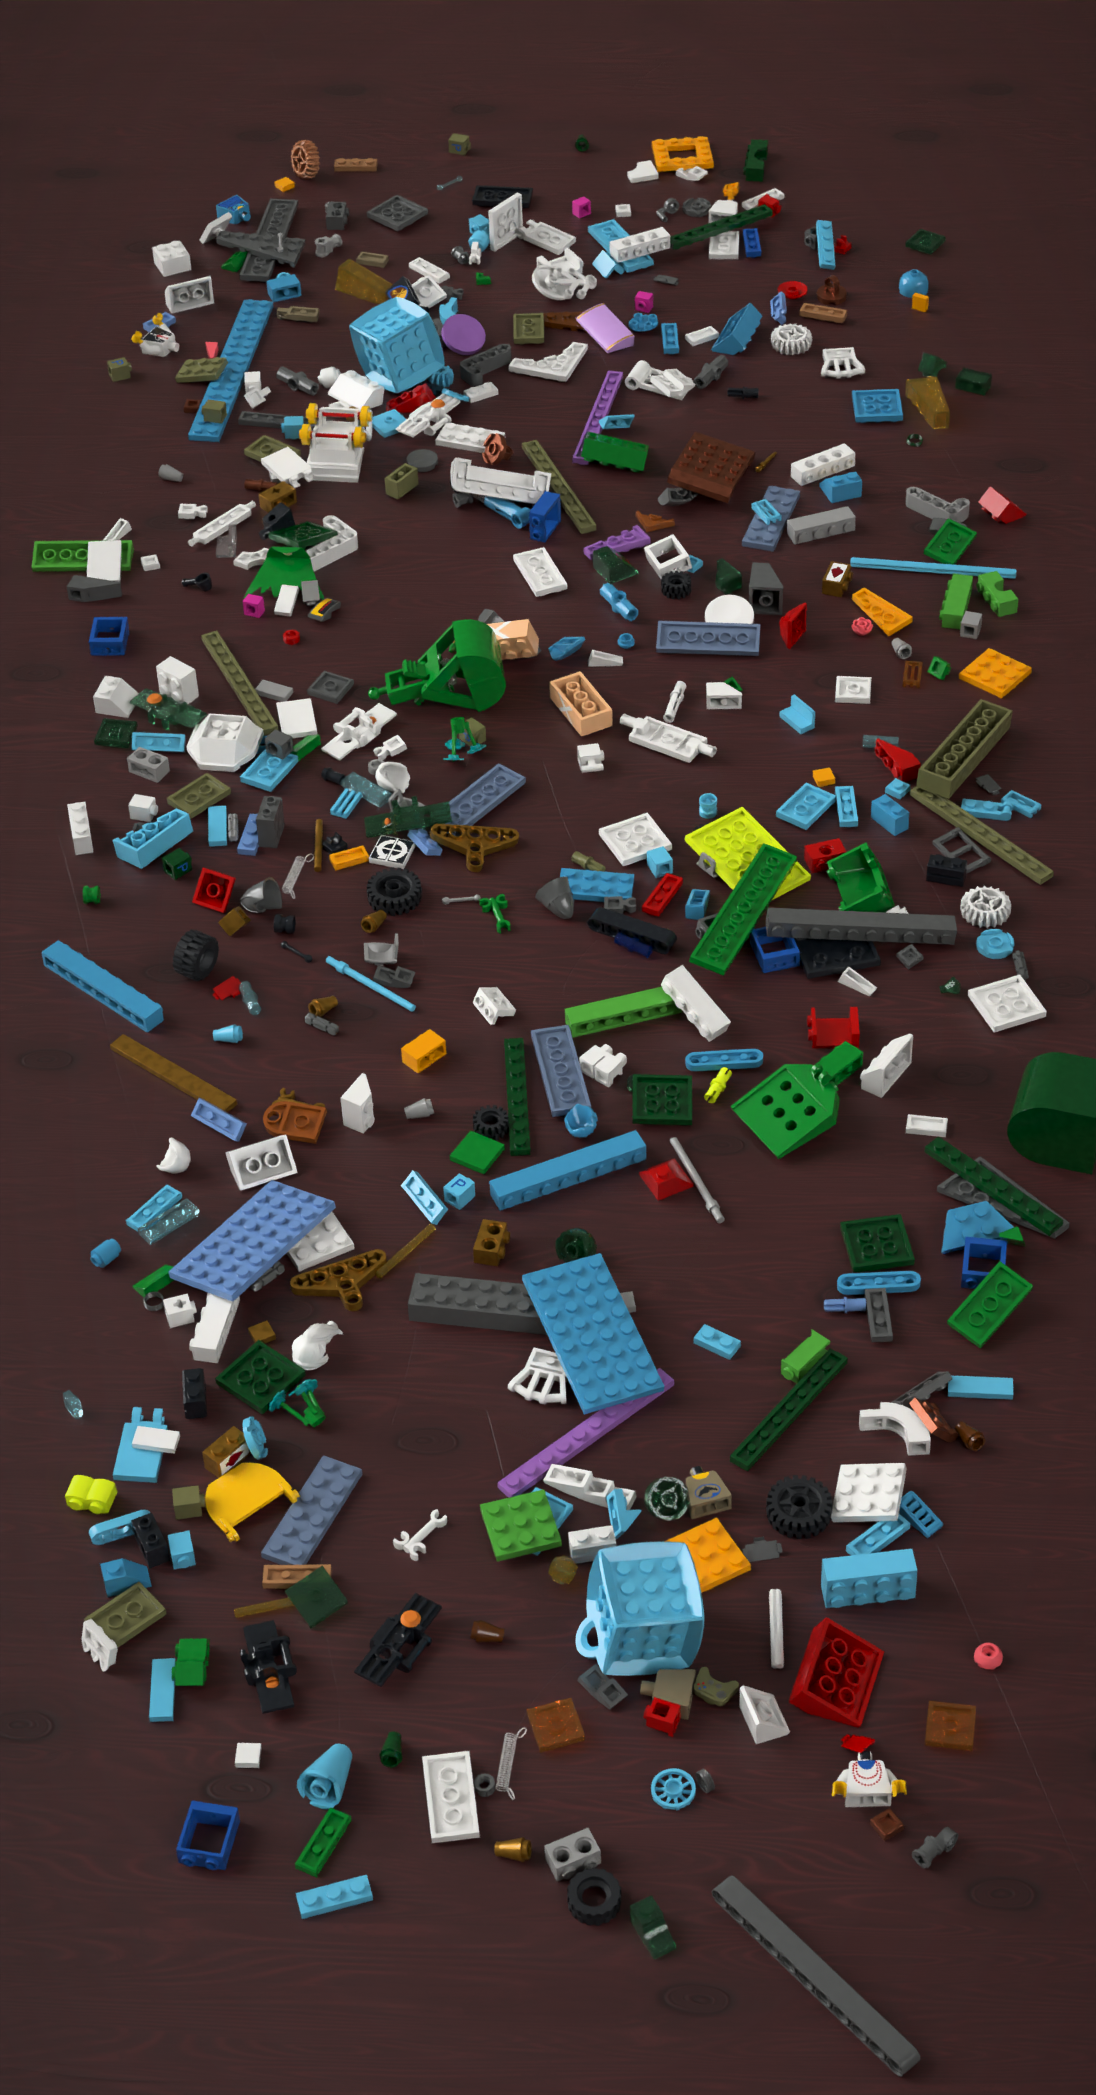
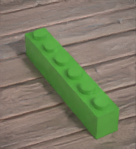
(619, 1011)

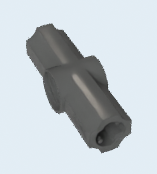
(711, 371)
(297, 381)

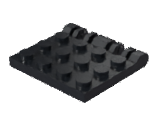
(832, 956)

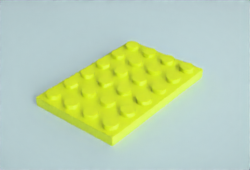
(734, 844)

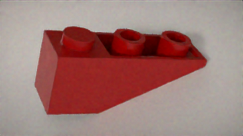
(411, 400)
(899, 761)

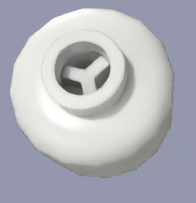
(328, 376)

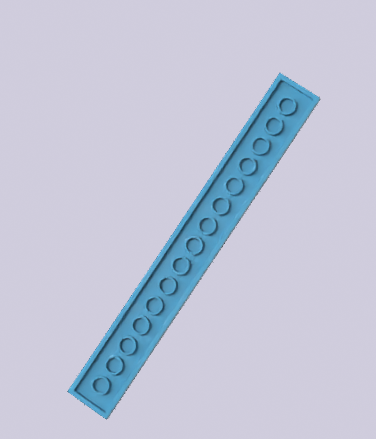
(239, 353)

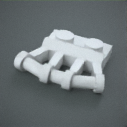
(838, 357)
(544, 1365)

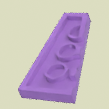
(621, 543)

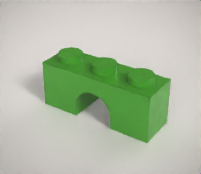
(991, 588)

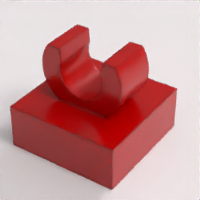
(841, 245)

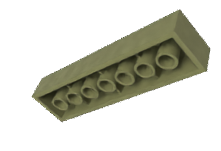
(964, 748)

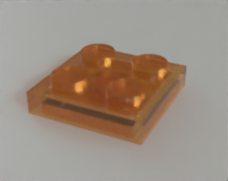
(555, 1725)
(950, 1725)

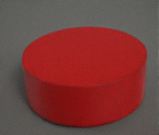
(291, 637)

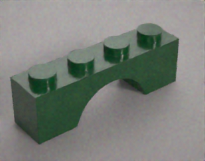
(754, 161)

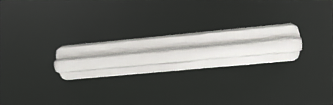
(776, 1628)

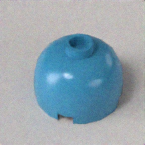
(913, 282)

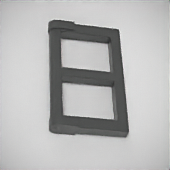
(985, 859)

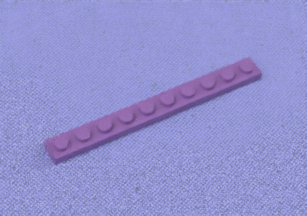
(600, 410)
(575, 1442)

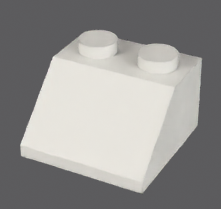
(114, 697)
(358, 1105)

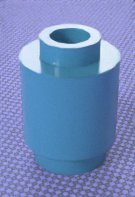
(105, 1253)

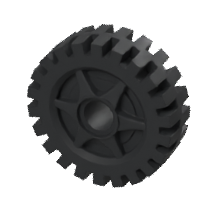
(394, 891)
(799, 1507)

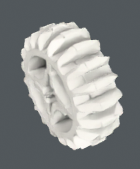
(791, 339)
(985, 907)

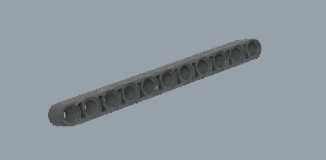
(816, 1976)

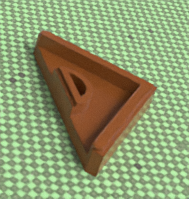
(653, 522)

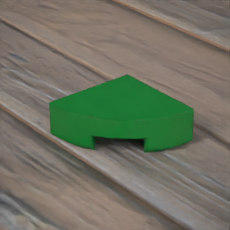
(482, 280)

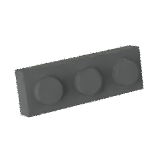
(878, 1315)
(923, 1390)

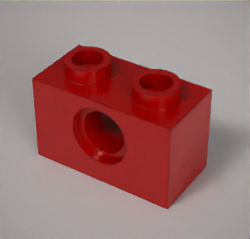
(820, 853)

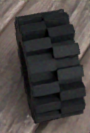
(676, 585)
(488, 1115)

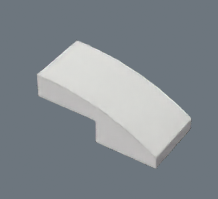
(691, 174)

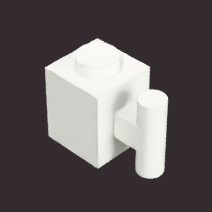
(590, 758)

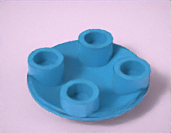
(643, 322)

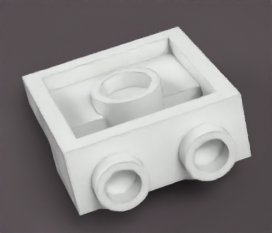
(428, 291)

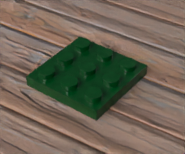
(302, 535)
(662, 1099)
(877, 1243)
(259, 1376)

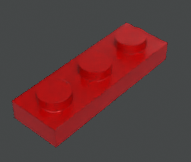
(662, 894)

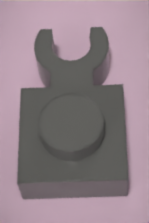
(457, 293)
(619, 905)

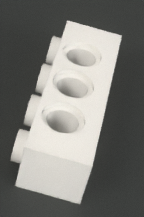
(639, 244)
(823, 464)

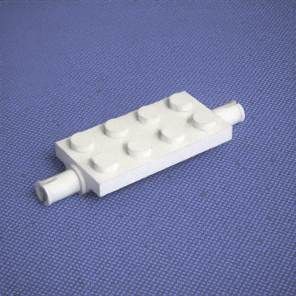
(667, 738)

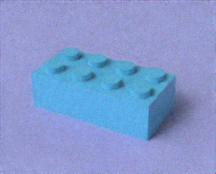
(869, 1578)

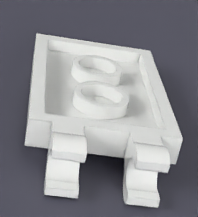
(546, 237)
(288, 466)

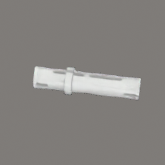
(675, 698)

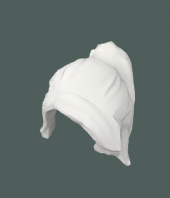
(311, 1346)

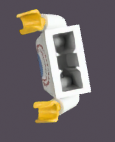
(867, 1783)

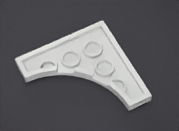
(552, 367)

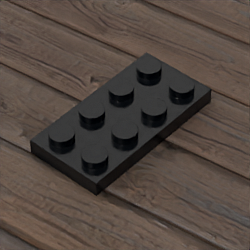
(495, 195)

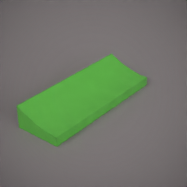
(71, 555)

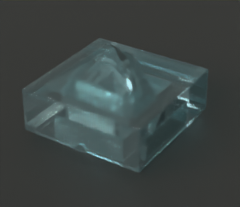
(73, 1404)

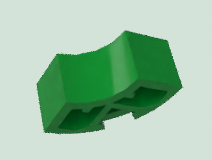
(191, 1662)

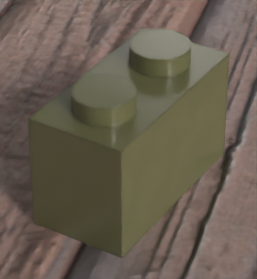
(401, 481)

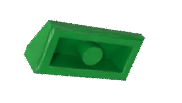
(235, 262)
(306, 745)
(1013, 1237)
(154, 1281)

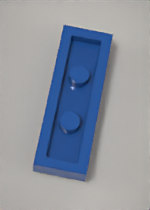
(751, 243)

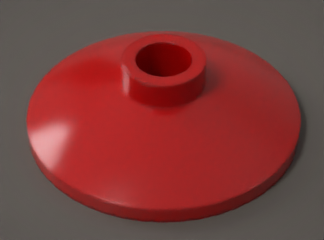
(793, 289)

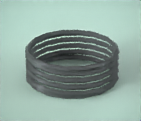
(153, 1308)
(709, 1787)

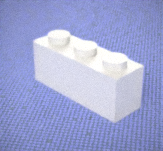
(80, 828)

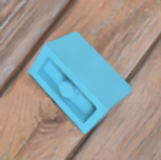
(606, 264)
(799, 715)

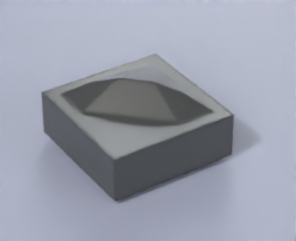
(909, 956)

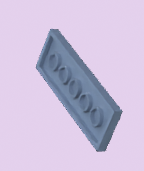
(767, 536)
(708, 638)
(484, 795)
(560, 1069)
(312, 1513)

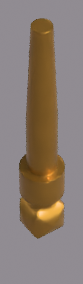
(762, 465)

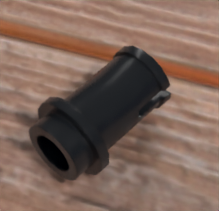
(329, 774)

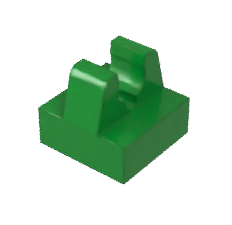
(939, 668)

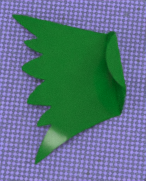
(283, 570)

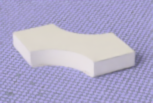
(249, 559)

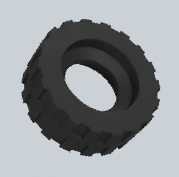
(594, 1878)

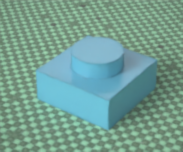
(897, 788)

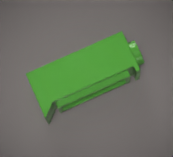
(804, 1357)

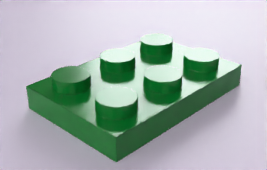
(950, 542)

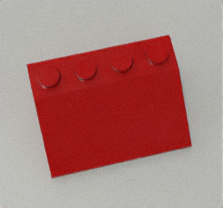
(836, 1674)

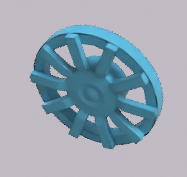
(455, 395)
(673, 1789)

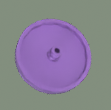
(463, 334)

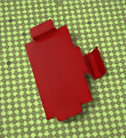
(227, 988)
(856, 1743)

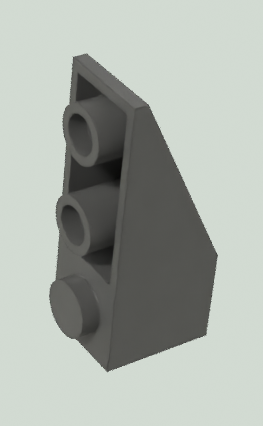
(92, 589)

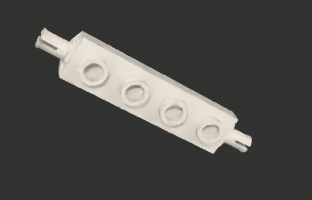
(221, 524)

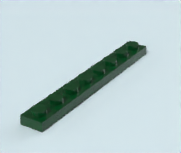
(720, 226)
(517, 1097)
(994, 1186)
(788, 1409)

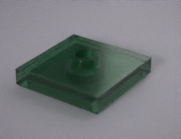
(925, 241)
(115, 733)
(316, 1597)

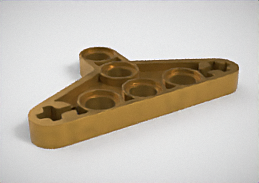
(466, 841)
(332, 1283)

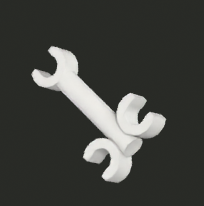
(413, 1544)

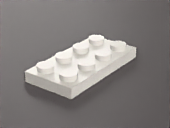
(464, 437)
(540, 572)
(450, 1797)

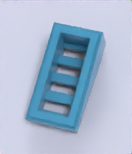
(697, 904)
(910, 1503)

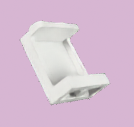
(570, 259)

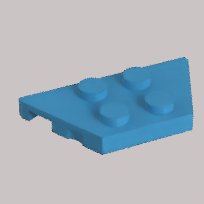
(973, 1220)

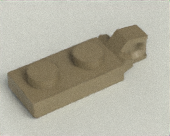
(298, 313)

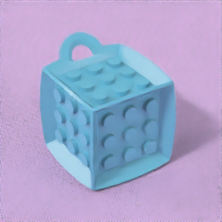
(397, 344)
(643, 1609)

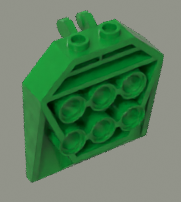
(806, 1084)

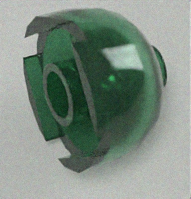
(575, 1244)
(666, 1498)

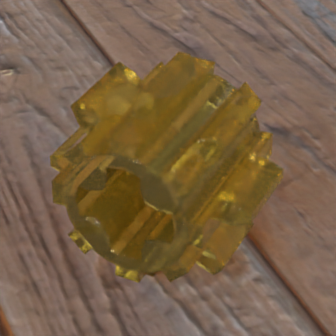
(562, 1569)

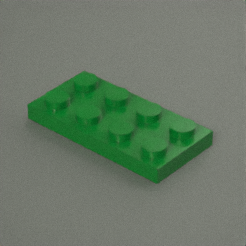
(990, 1304)

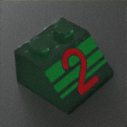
(612, 565)

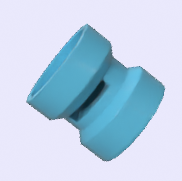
(708, 805)

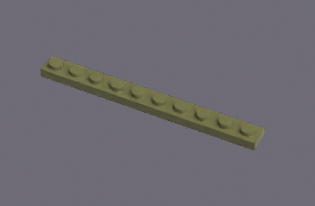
(559, 486)
(239, 682)
(984, 835)

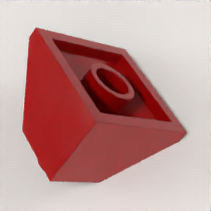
(793, 625)
(213, 890)
(666, 1179)

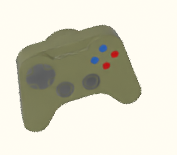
(713, 1690)

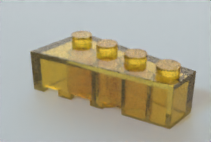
(361, 283)
(930, 400)

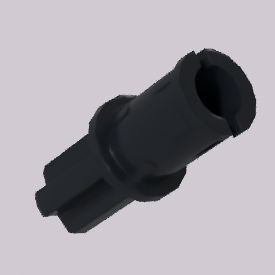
(743, 392)

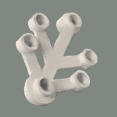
(589, 281)

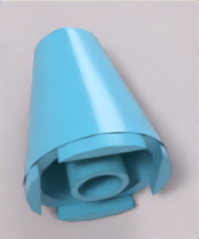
(326, 1777)

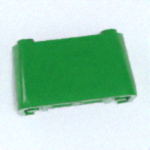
(861, 881)

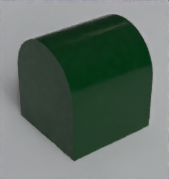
(1056, 1112)

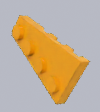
(882, 612)

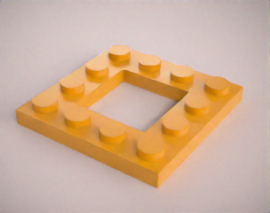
(700, 145)

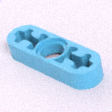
(108, 1532)

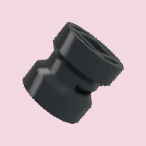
(284, 924)

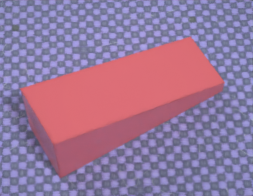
(212, 349)

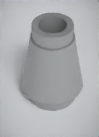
(169, 473)
(901, 648)
(420, 1109)

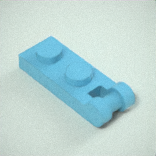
(988, 809)

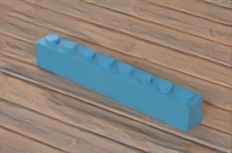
(103, 986)
(567, 1170)

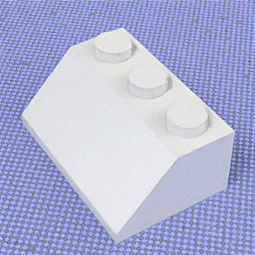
(189, 294)
(357, 390)
(887, 1066)
(261, 1162)

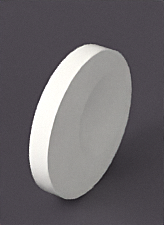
(729, 610)

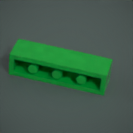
(842, 1062)

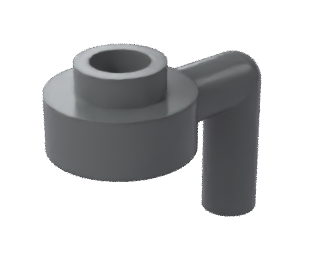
(671, 206)

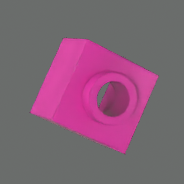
(581, 207)
(644, 301)
(253, 605)

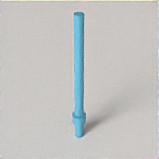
(344, 968)

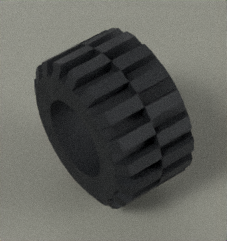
(195, 955)

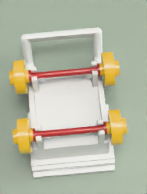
(336, 445)

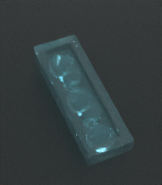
(370, 791)
(168, 1221)

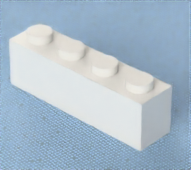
(695, 1003)
(213, 1328)

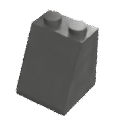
(765, 590)

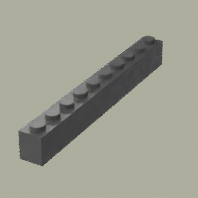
(861, 926)

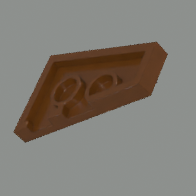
(562, 320)

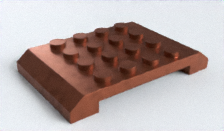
(710, 467)

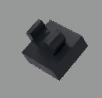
(334, 844)

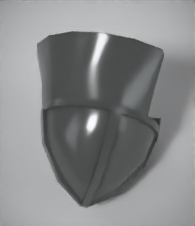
(262, 896)
(557, 897)

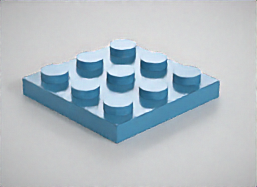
(877, 405)

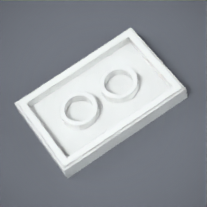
(724, 246)
(104, 560)
(297, 718)

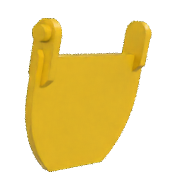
(243, 1493)

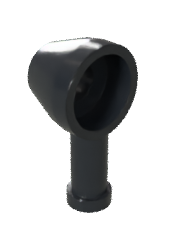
(203, 581)

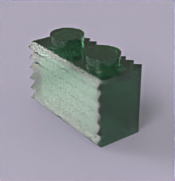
(973, 381)

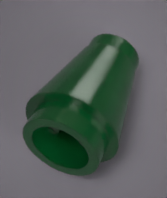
(581, 143)
(392, 1750)

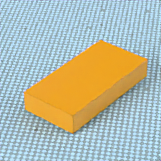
(349, 857)

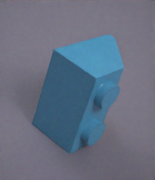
(842, 487)

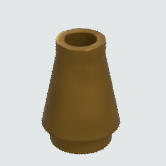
(372, 921)
(322, 1005)
(514, 1849)

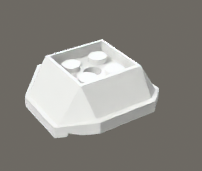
(224, 742)

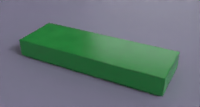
(323, 1842)

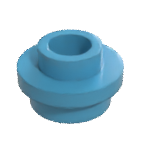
(626, 640)

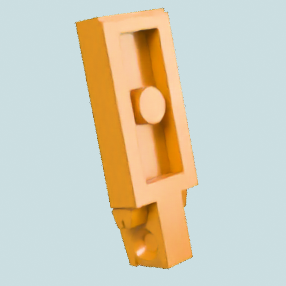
(731, 190)

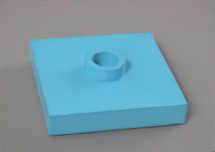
(387, 422)

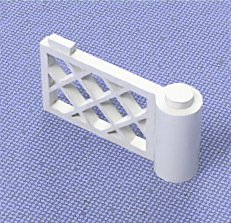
(642, 374)

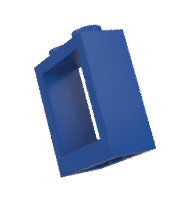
(545, 516)
(116, 645)
(774, 960)
(984, 1249)
(213, 1815)

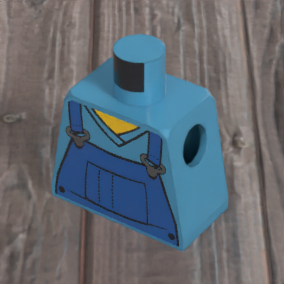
(236, 207)

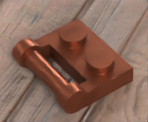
(933, 1420)

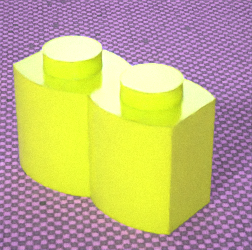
(91, 1494)

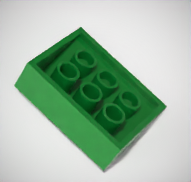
(614, 451)

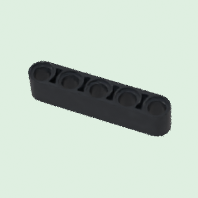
(611, 923)

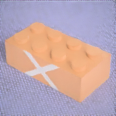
(516, 639)
(581, 703)

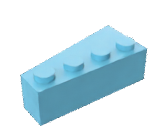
(154, 839)

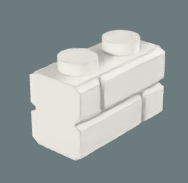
(586, 1543)

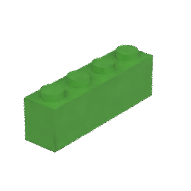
(956, 600)

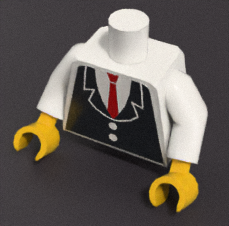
(158, 341)

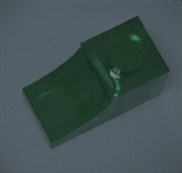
(931, 365)
(727, 577)
(651, 1927)

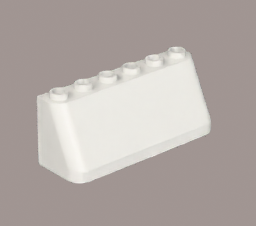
(497, 482)

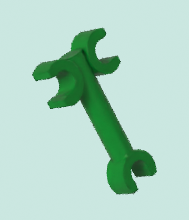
(496, 905)

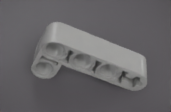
(936, 507)

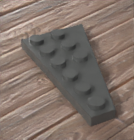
(264, 245)
(966, 1192)

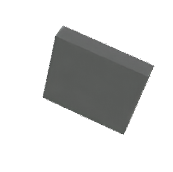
(330, 687)

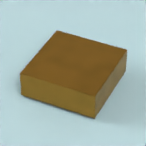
(262, 1332)

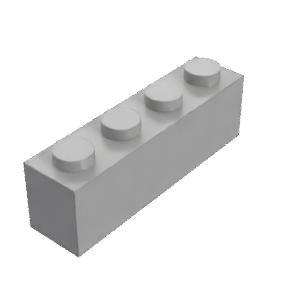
(821, 525)

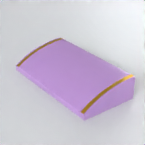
(606, 328)

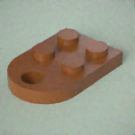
(295, 1120)

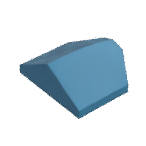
(565, 647)

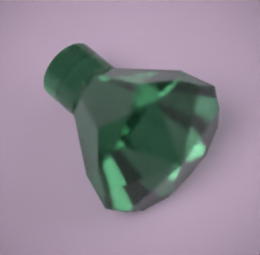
(951, 986)

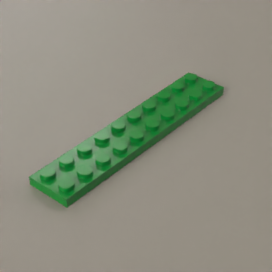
(743, 909)

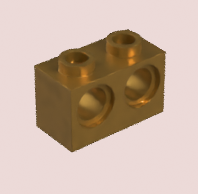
(490, 1242)

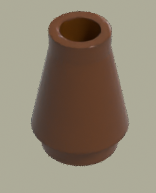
(970, 1436)
(486, 1632)

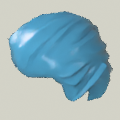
(581, 1121)

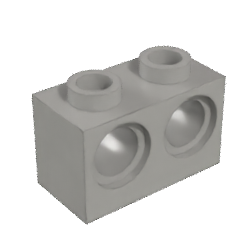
(148, 764)
(570, 1849)

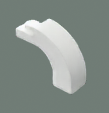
(900, 1420)

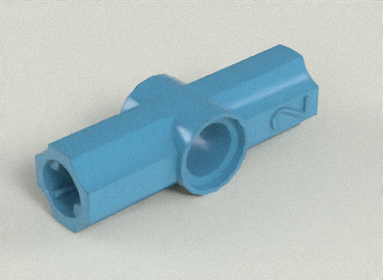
(619, 602)

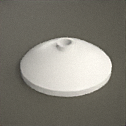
(538, 278)

